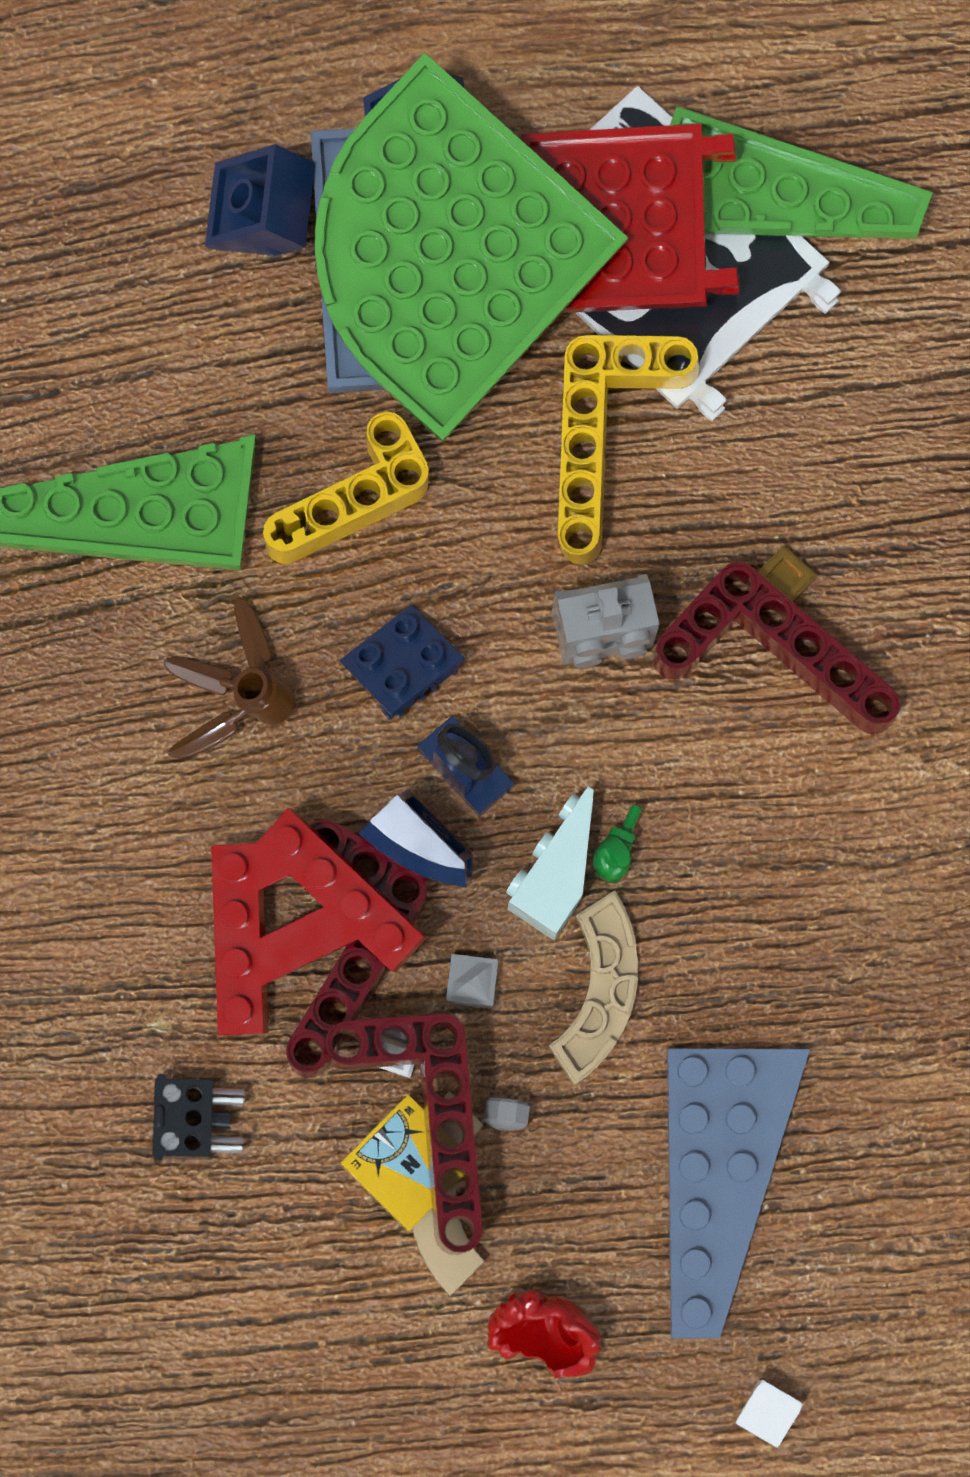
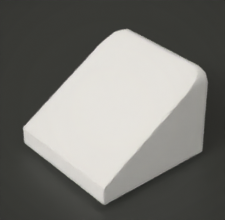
(769, 1413)

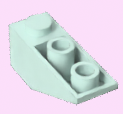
(556, 881)

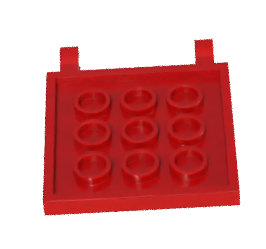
(654, 193)

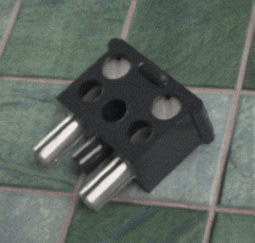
(170, 1125)

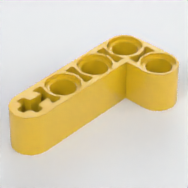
(341, 496)

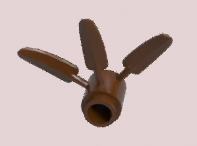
(254, 689)

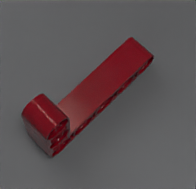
(780, 642)
(336, 986)
(436, 1109)

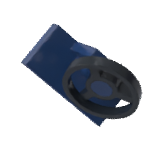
(466, 765)

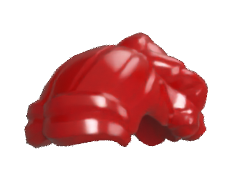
(546, 1330)

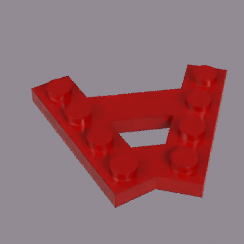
(350, 912)

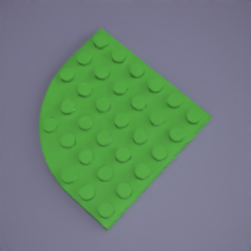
(448, 246)

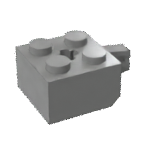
(605, 621)

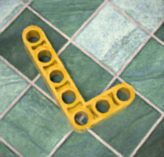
(592, 426)

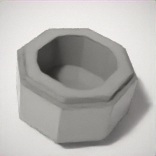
(506, 1114)

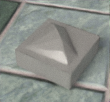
(472, 981)

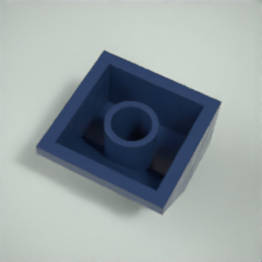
(260, 202)

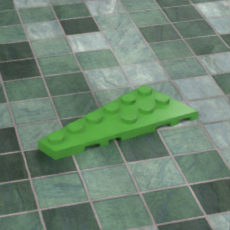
(800, 192)
(146, 509)

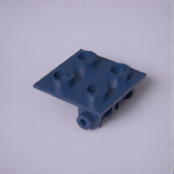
(403, 662)

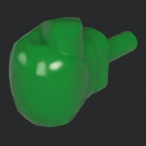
(612, 856)

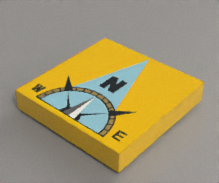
(395, 1166)

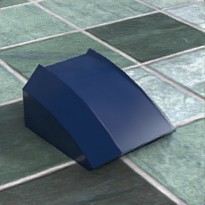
(419, 841)

